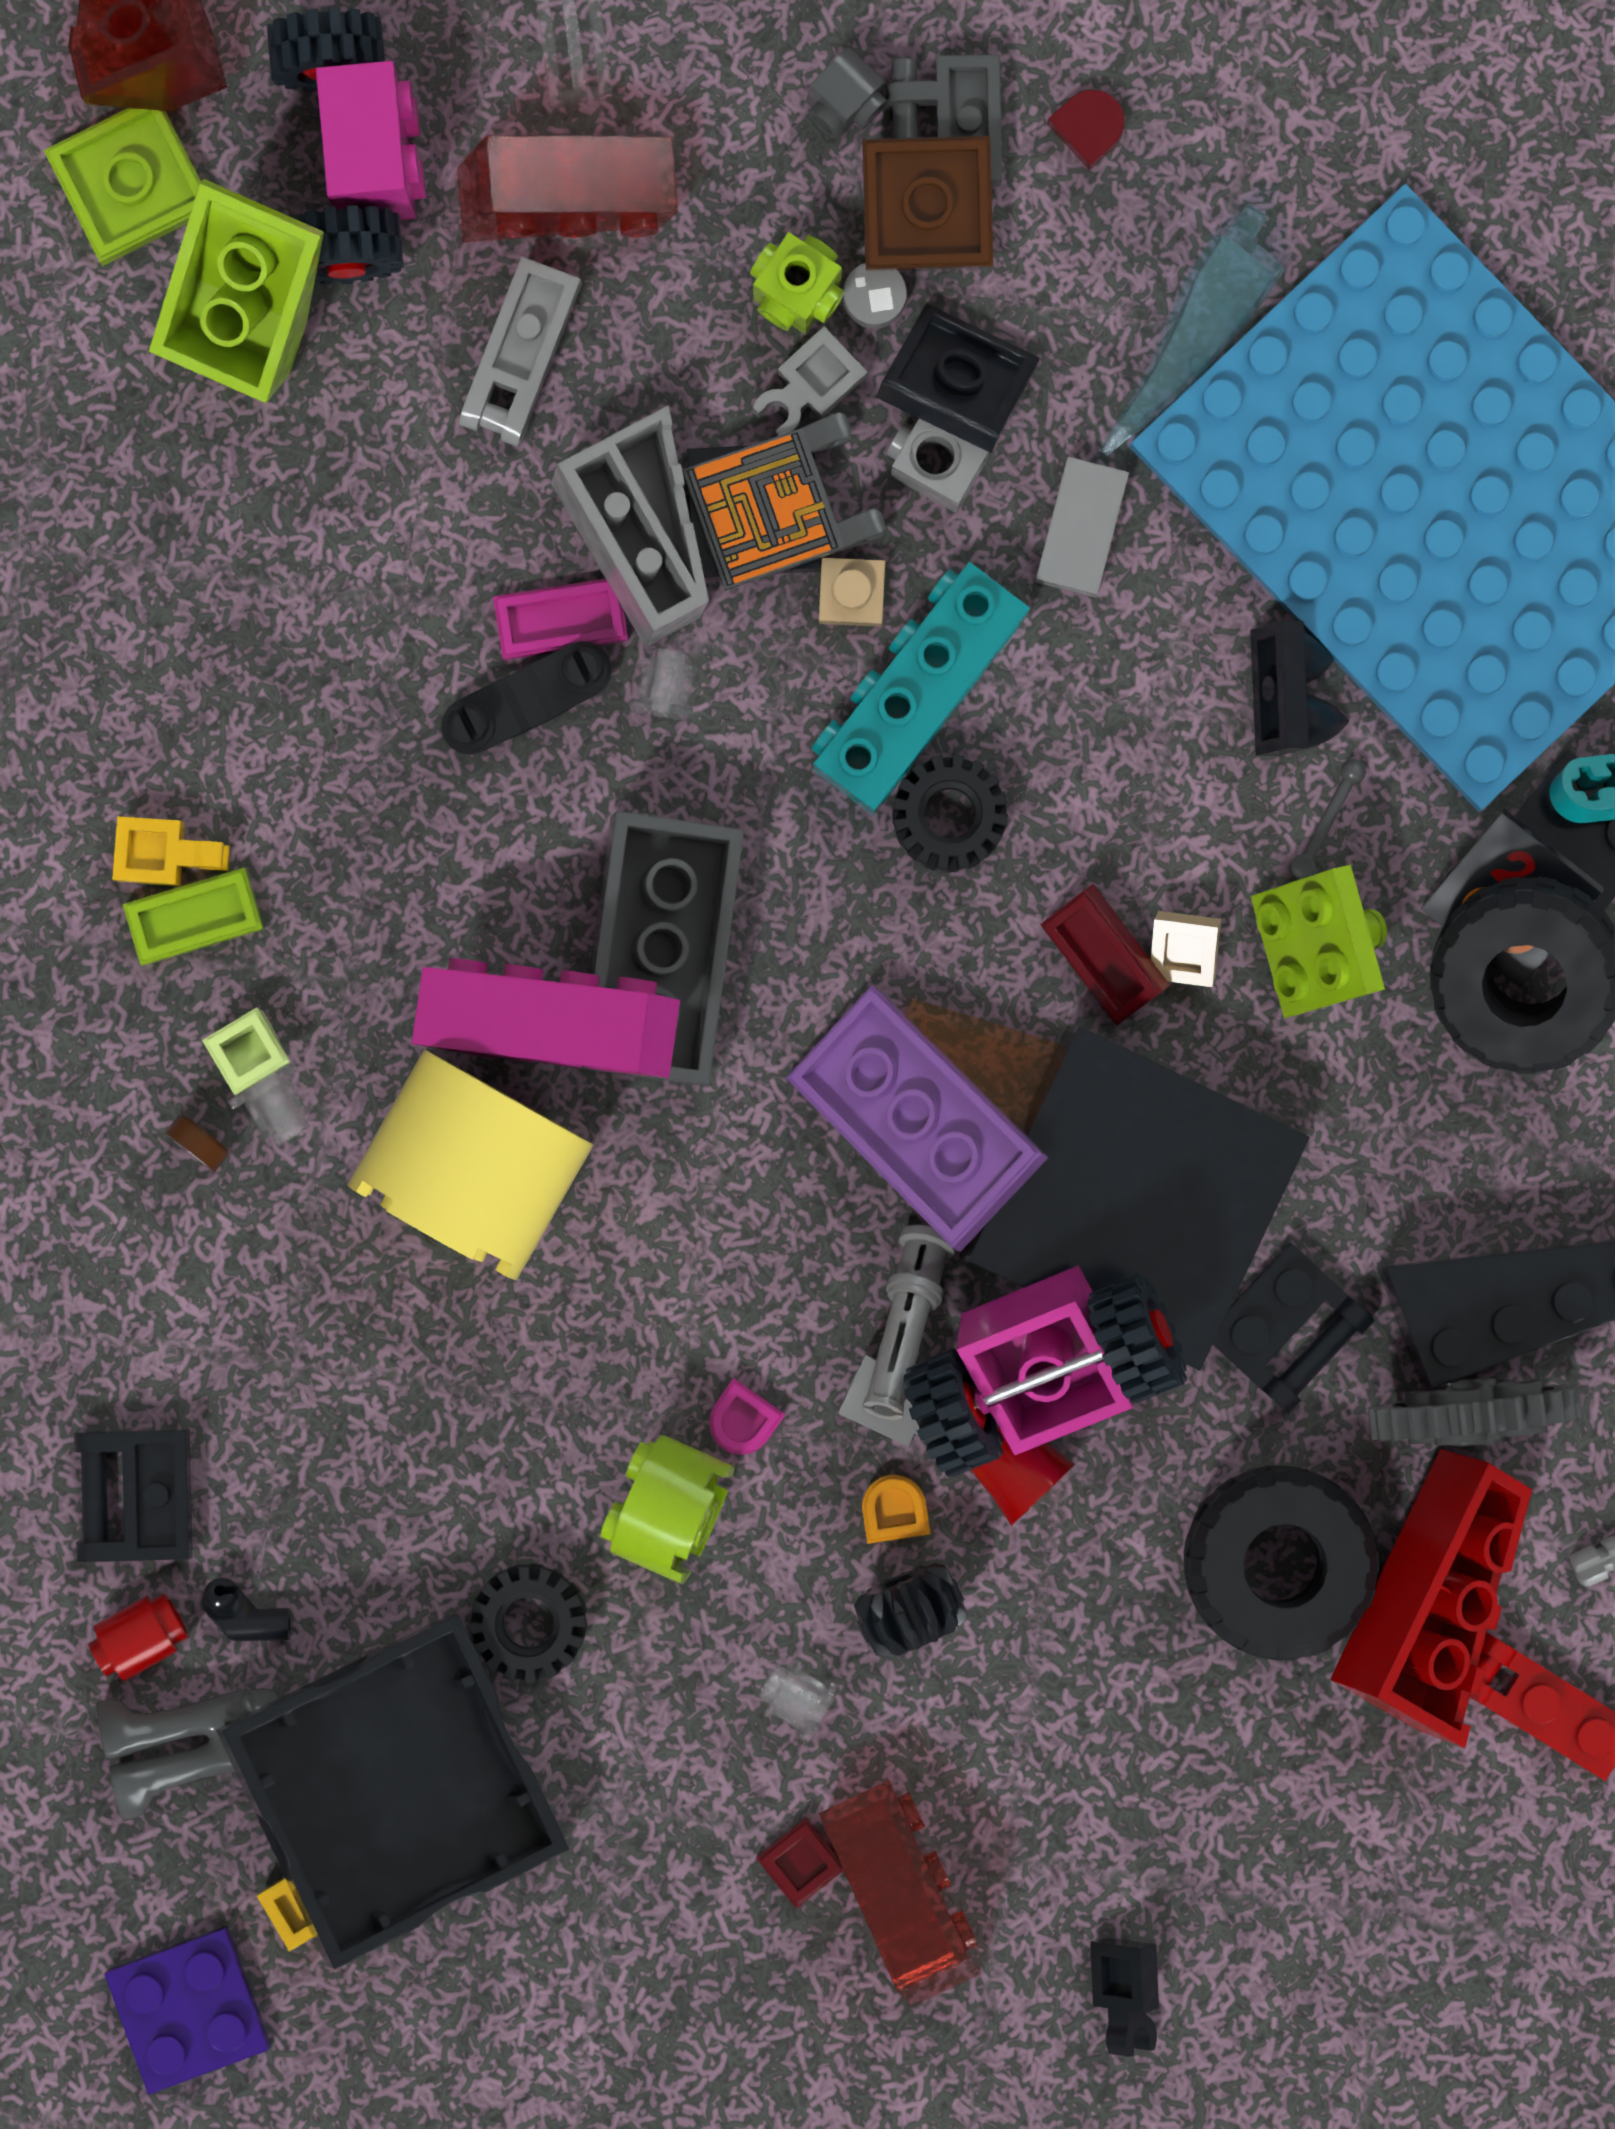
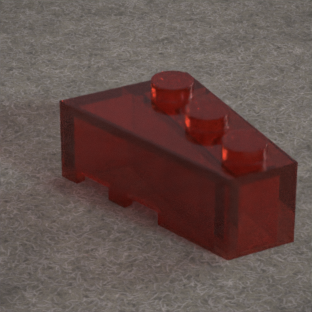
(566, 186)
(902, 1892)

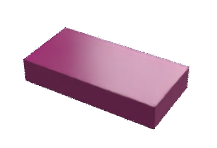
(558, 616)

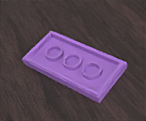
(916, 1118)

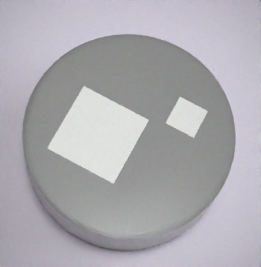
(874, 297)

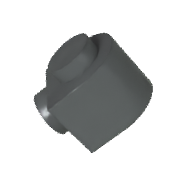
(845, 95)

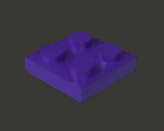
(187, 2010)

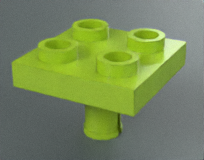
(1320, 941)

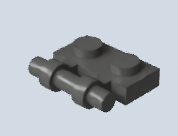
(964, 98)

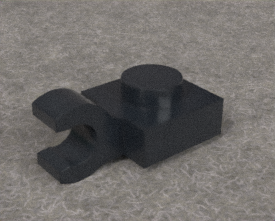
(1128, 1986)

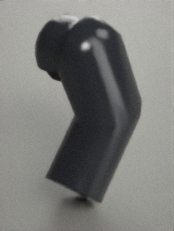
(240, 1618)

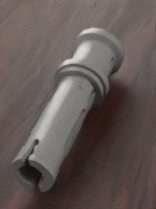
(914, 1289)

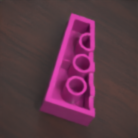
(546, 1020)

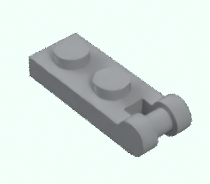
(521, 349)

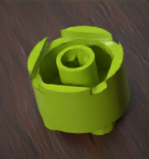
(668, 1507)

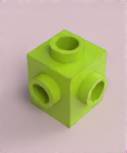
(802, 304)

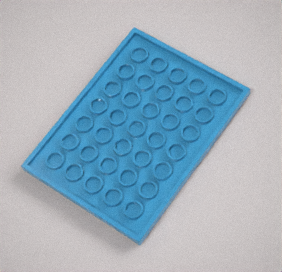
(1417, 492)

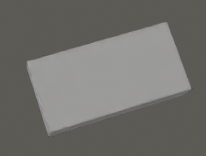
(1082, 527)

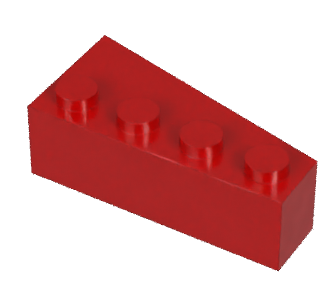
(1438, 1598)

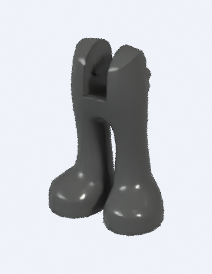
(129, 1732)

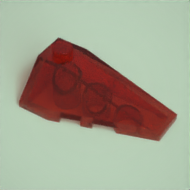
(144, 53)

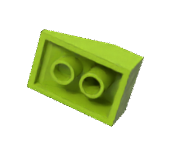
(238, 292)

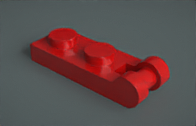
(1549, 1708)

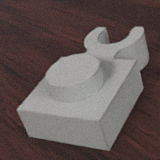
(816, 377)

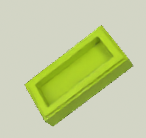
(193, 916)

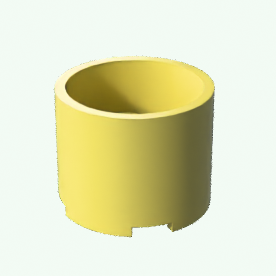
(470, 1164)

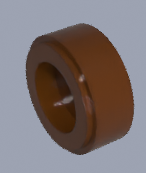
(197, 1142)

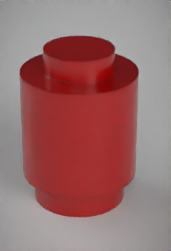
(138, 1637)

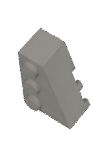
(637, 524)

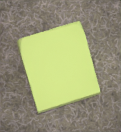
(246, 1050)

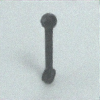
(1352, 773)

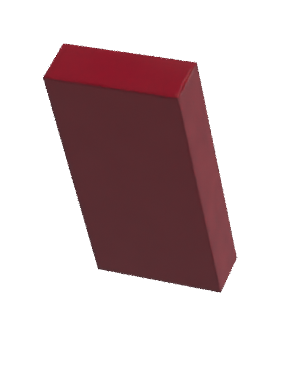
(1105, 954)

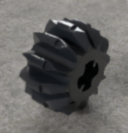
(910, 1610)

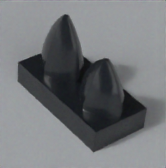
(1284, 713)

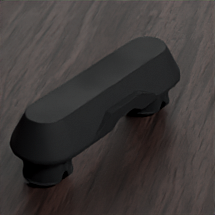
(526, 698)

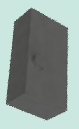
(669, 923)

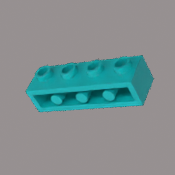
(919, 688)

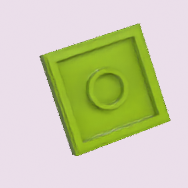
(126, 180)

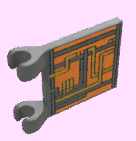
(769, 507)

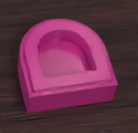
(743, 1419)

